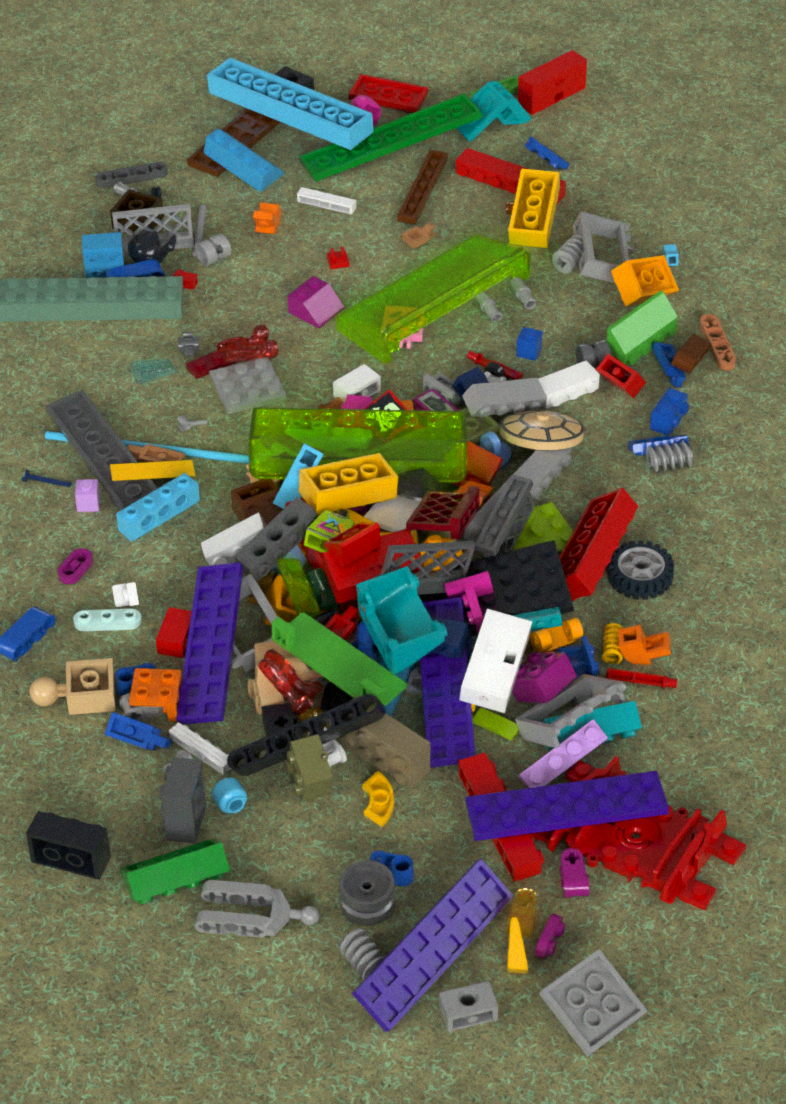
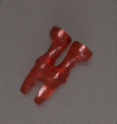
(240, 348)
(287, 683)

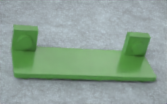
(336, 659)

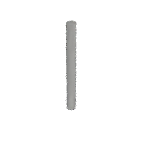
(200, 226)

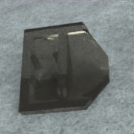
(417, 483)

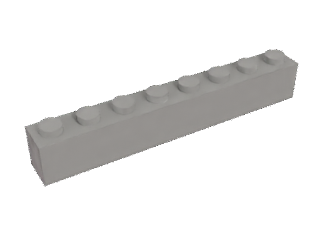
(539, 468)

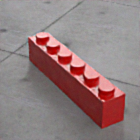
(493, 171)
(517, 851)

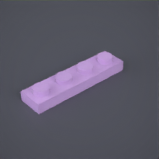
(564, 756)

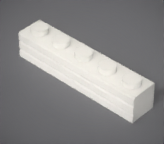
(326, 200)
(199, 747)

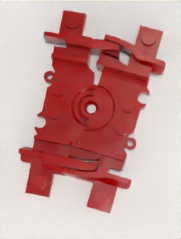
(666, 853)

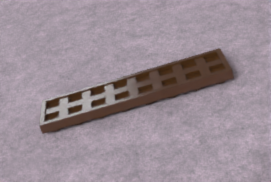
(247, 127)

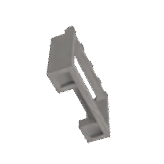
(589, 223)
(248, 587)
(586, 694)

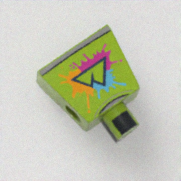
(326, 527)

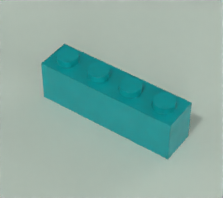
(613, 720)

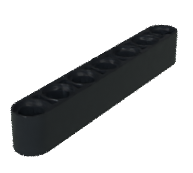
(315, 725)

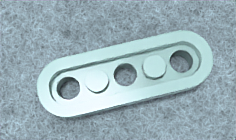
(117, 619)

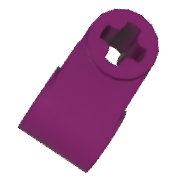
(573, 874)

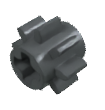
(188, 343)

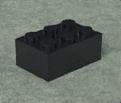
(68, 845)

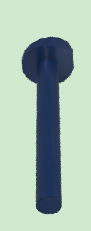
(44, 479)

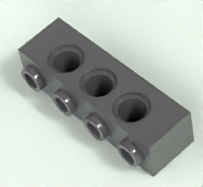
(276, 539)

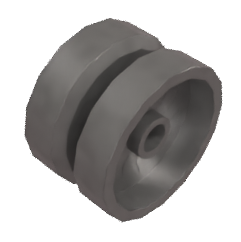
(367, 892)

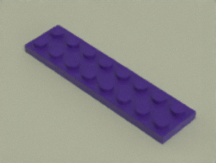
(210, 644)
(446, 717)
(566, 805)
(432, 945)

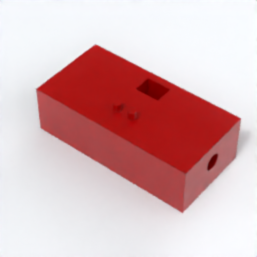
(552, 82)
(344, 580)

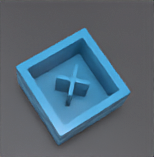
(102, 253)

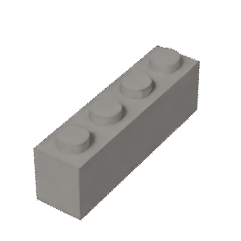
(504, 397)

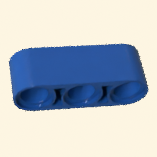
(140, 269)
(25, 632)

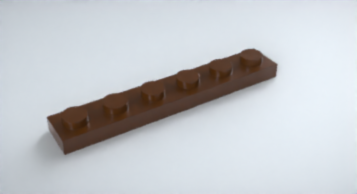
(422, 187)

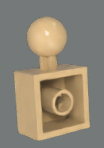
(87, 687)

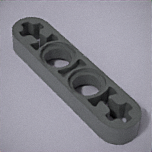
(157, 169)

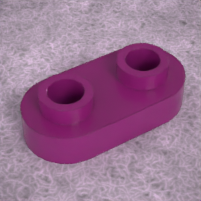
(72, 569)
(546, 944)

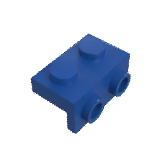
(582, 658)

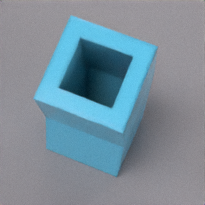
(671, 254)

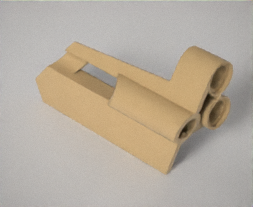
(262, 689)

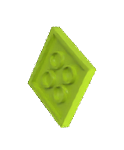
(544, 526)

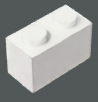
(358, 382)

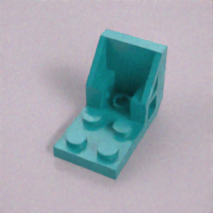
(494, 102)

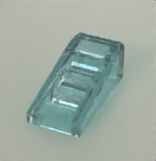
(147, 370)

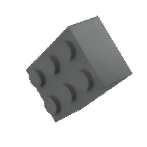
(183, 800)

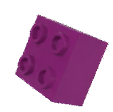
(542, 677)

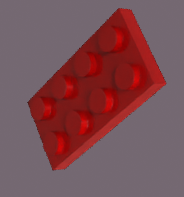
(390, 93)

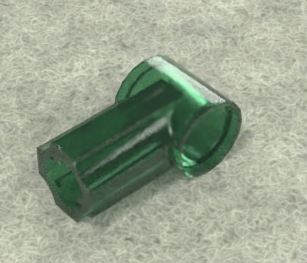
(322, 590)

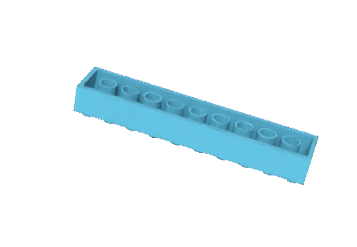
(290, 103)

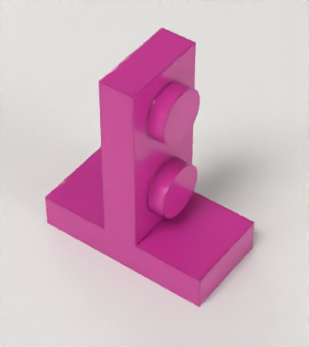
(469, 589)

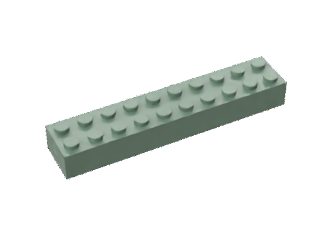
(91, 298)

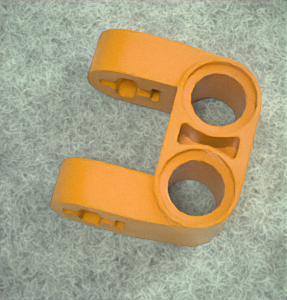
(556, 637)

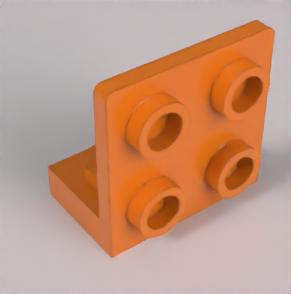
(157, 689)

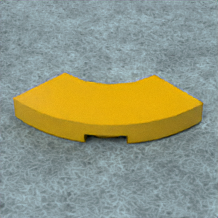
(381, 798)

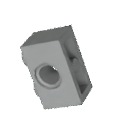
(482, 1006)

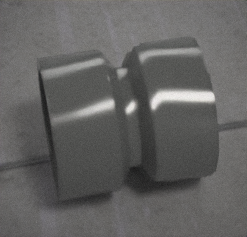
(592, 353)

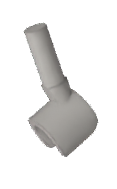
(186, 424)

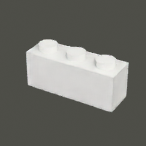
(569, 384)
(226, 544)

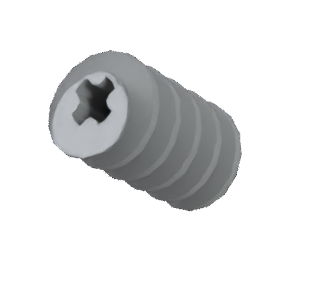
(568, 254)
(669, 456)
(360, 952)

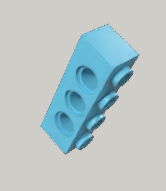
(158, 507)

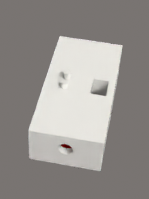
(495, 661)

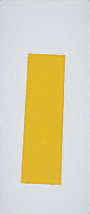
(151, 470)

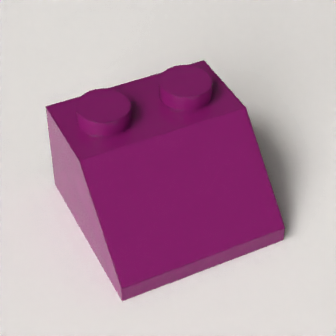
(314, 302)

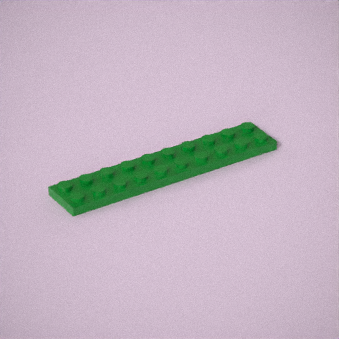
(392, 137)

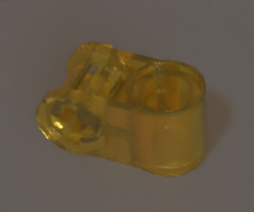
(524, 910)

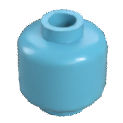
(229, 795)

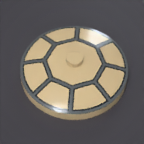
(542, 430)

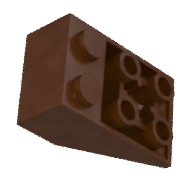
(256, 498)

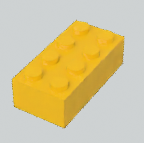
(534, 208)
(348, 483)

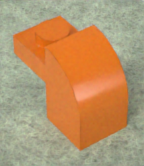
(267, 218)
(641, 648)

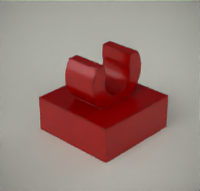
(337, 259)

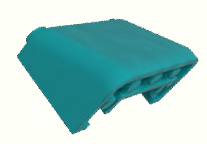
(398, 619)

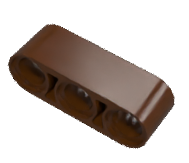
(691, 353)

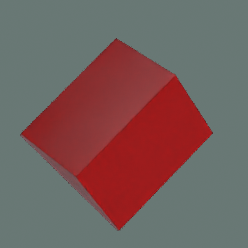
(354, 542)

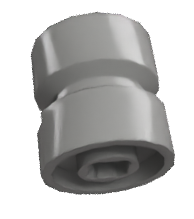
(213, 249)

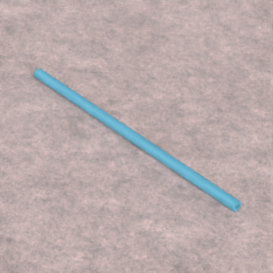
(187, 451)

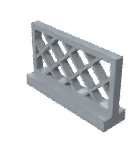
(184, 238)

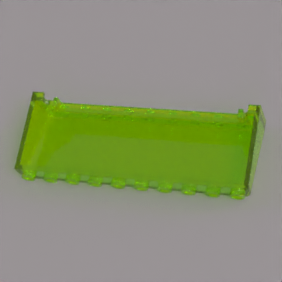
(430, 293)
(402, 437)

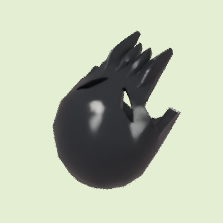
(146, 247)

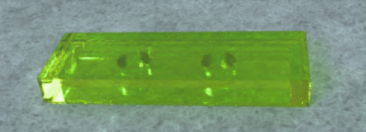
(298, 586)

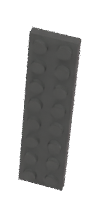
(97, 446)

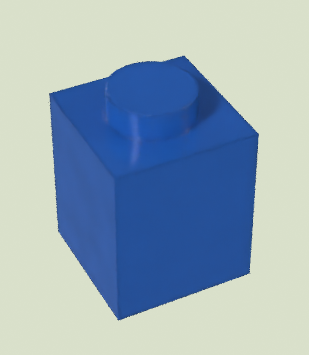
(529, 343)

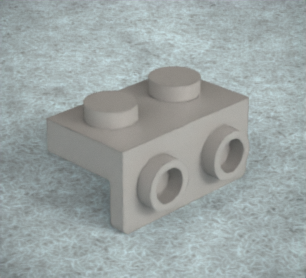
(443, 386)

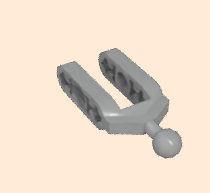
(249, 924)

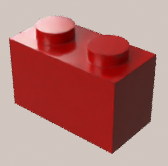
(621, 376)
(174, 633)

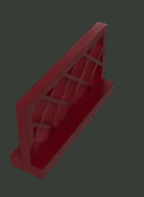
(446, 512)

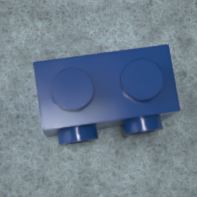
(669, 411)

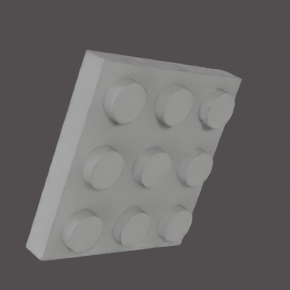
(247, 385)
(593, 1002)

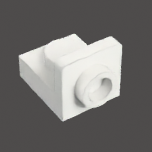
(125, 594)

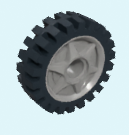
(641, 570)

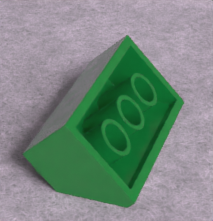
(174, 870)

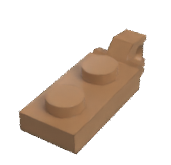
(154, 454)

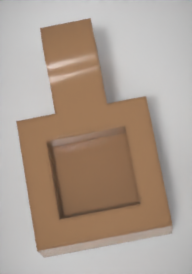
(418, 236)

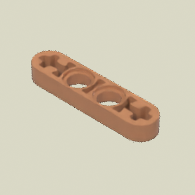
(717, 342)

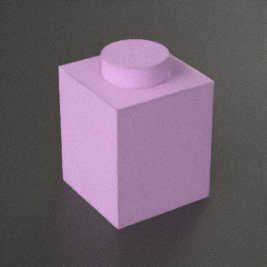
(87, 495)

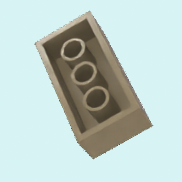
(391, 748)

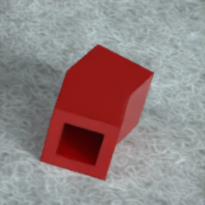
(189, 279)

